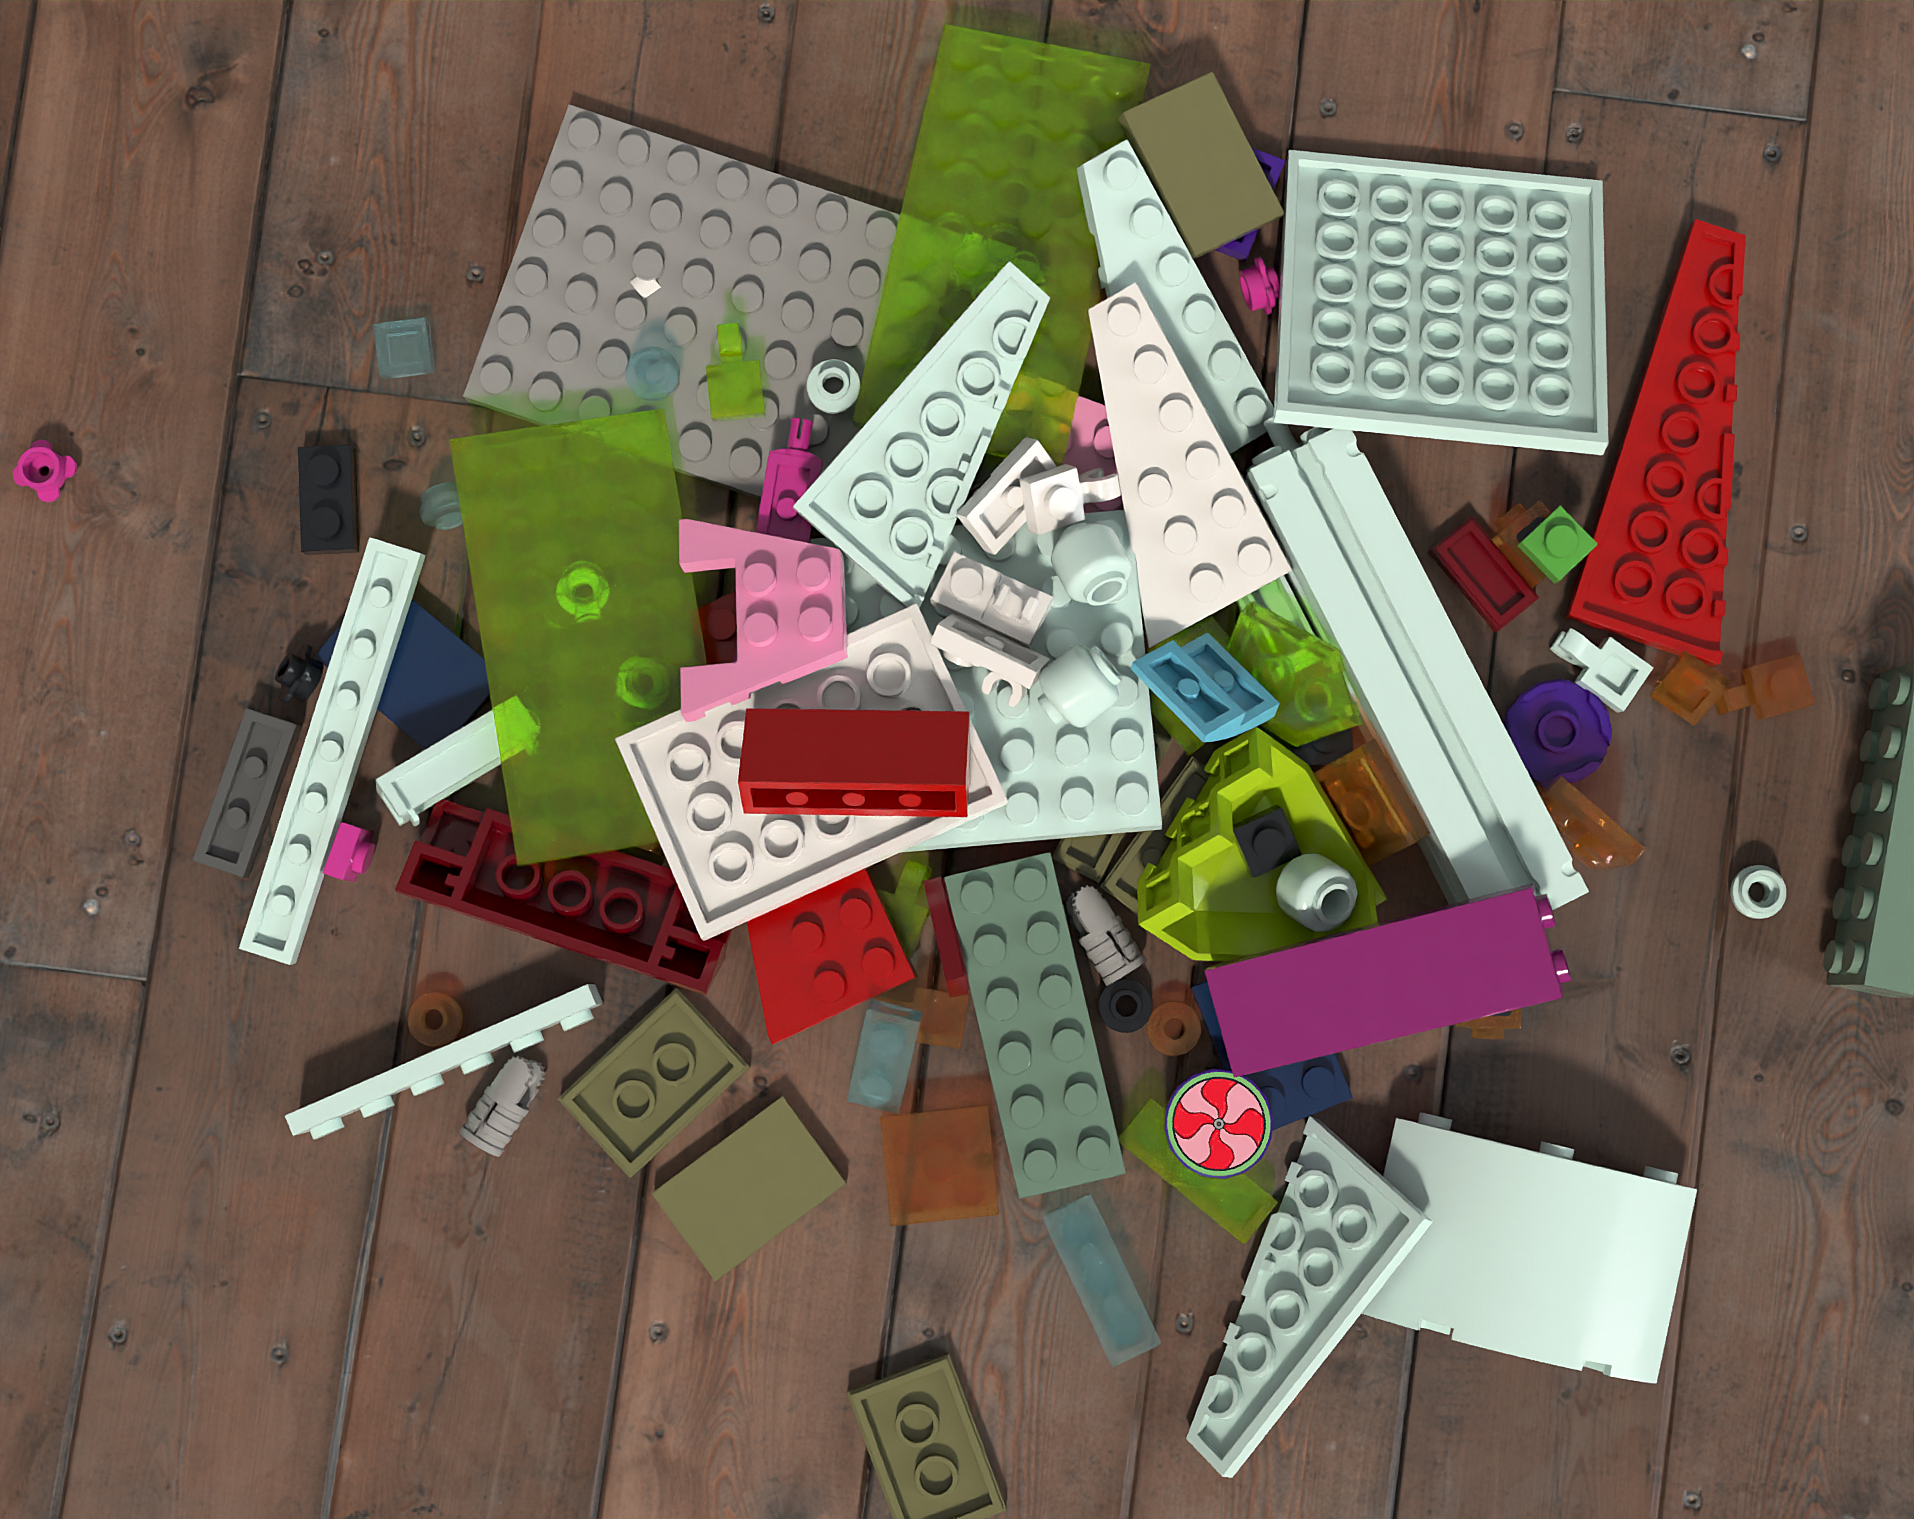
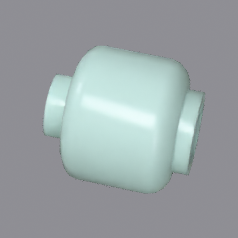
(1091, 563)
(1078, 686)
(1316, 892)

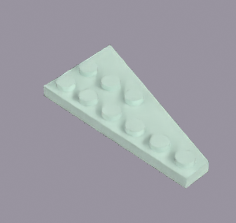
(1144, 247)
(913, 463)
(1310, 1281)

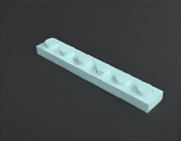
(425, 1072)

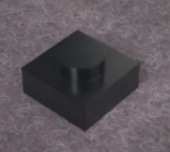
(1265, 841)

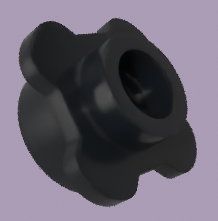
(298, 675)

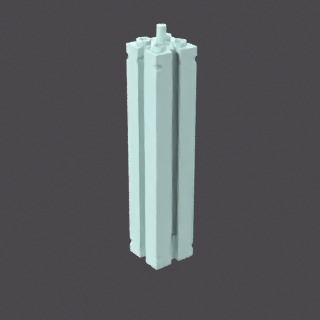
(1407, 669)

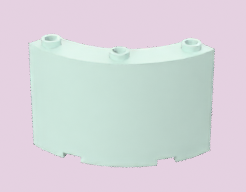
(1536, 1251)

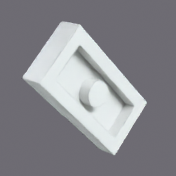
(998, 505)
(991, 599)
(975, 645)

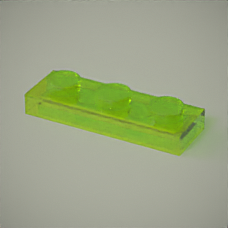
(1231, 1202)

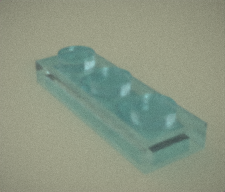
(1101, 1280)

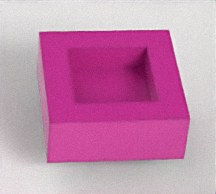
(350, 853)

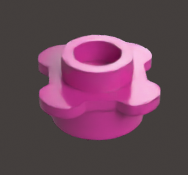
(1259, 286)
(30, 465)

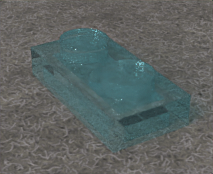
(884, 1056)

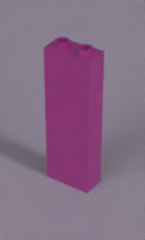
(1388, 980)

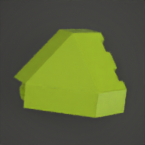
(1201, 888)

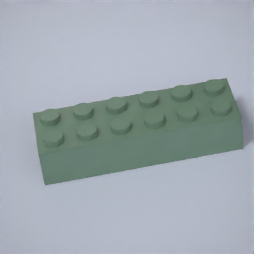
(1877, 900)
(1034, 1025)

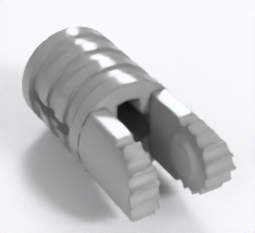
(1102, 934)
(503, 1105)

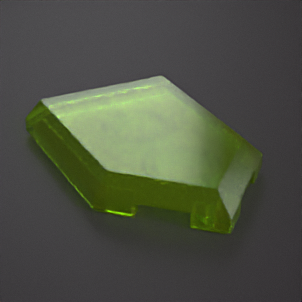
(1297, 672)

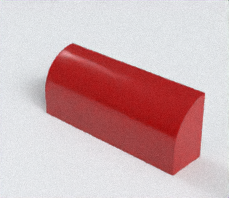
(855, 762)

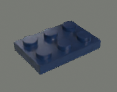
(1290, 1089)

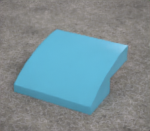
(1206, 688)

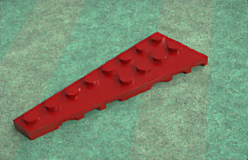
(1672, 477)
(827, 945)

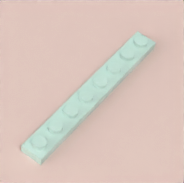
(332, 751)

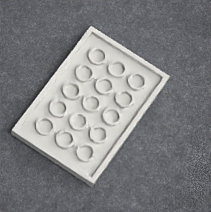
(750, 864)

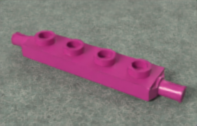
(786, 480)

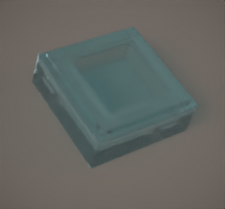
(404, 348)

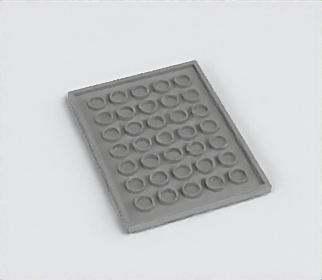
(725, 248)

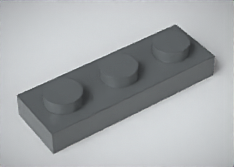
(247, 793)

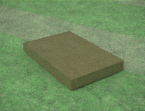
(1201, 165)
(654, 1082)
(749, 1188)
(926, 1444)

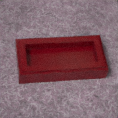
(1483, 574)
(946, 937)

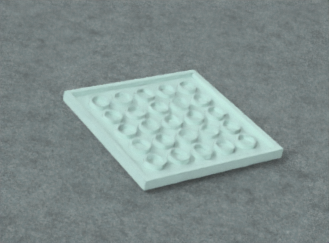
(1442, 303)
(1053, 774)

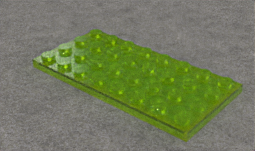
(1000, 187)
(577, 617)

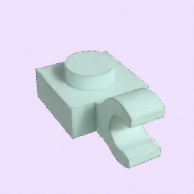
(1607, 670)

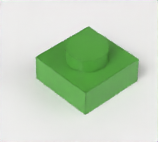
(1557, 544)

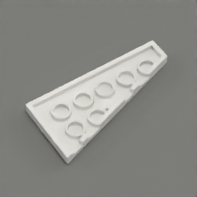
(1181, 492)

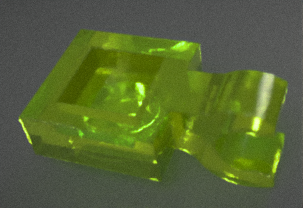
(734, 385)
(903, 907)

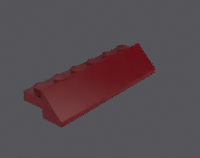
(588, 904)

